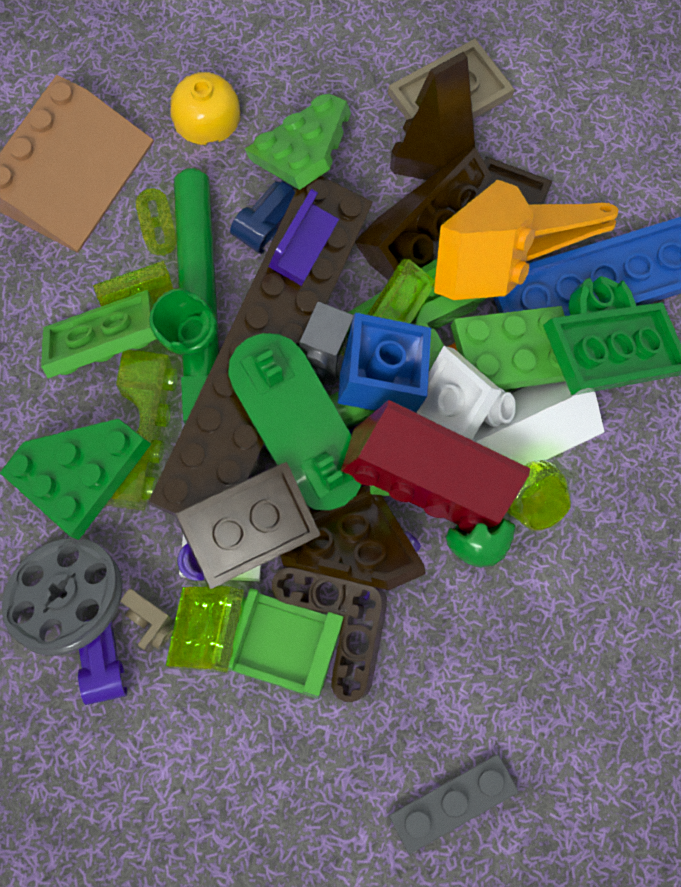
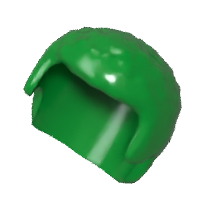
(183, 322)
(481, 546)

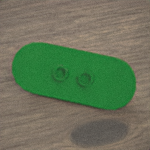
(294, 417)

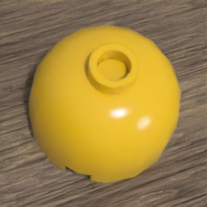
(205, 108)

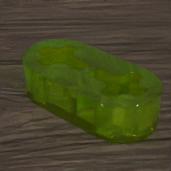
(163, 219)

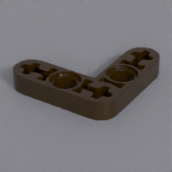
(349, 608)

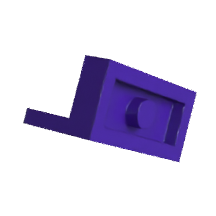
(303, 241)

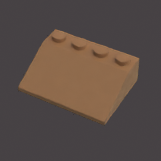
(68, 163)

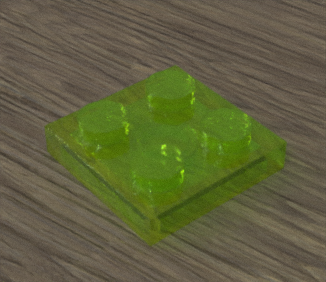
(205, 628)

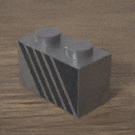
(326, 340)

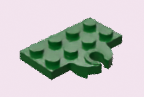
(612, 339)

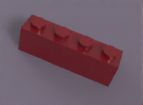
(433, 467)

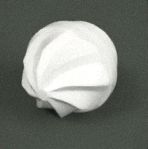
(502, 410)

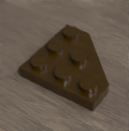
(359, 545)

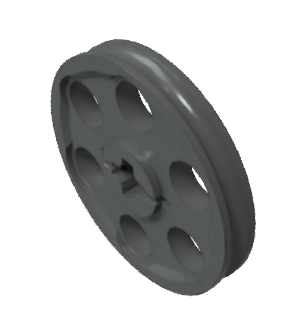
(52, 610)

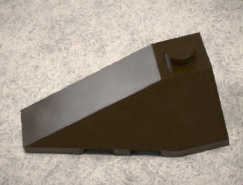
(442, 124)
(414, 223)

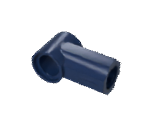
(260, 223)

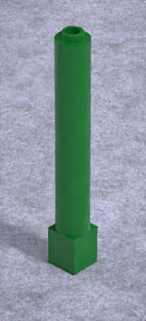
(195, 270)

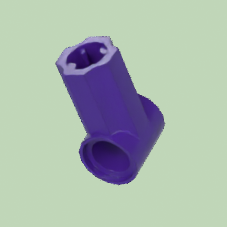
(101, 669)

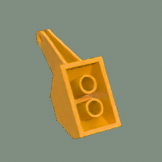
(497, 232)

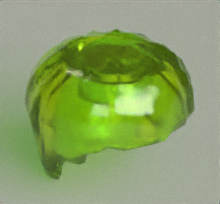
(542, 498)

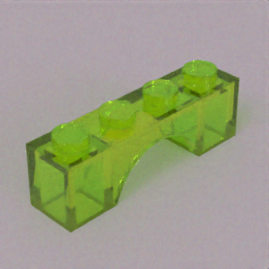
(145, 382)

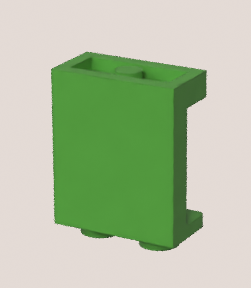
(284, 644)

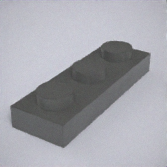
(453, 804)

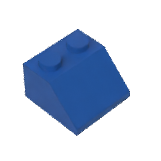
(385, 363)

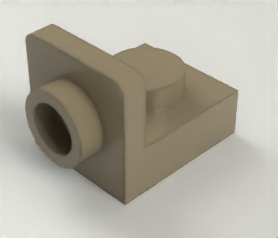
(143, 613)

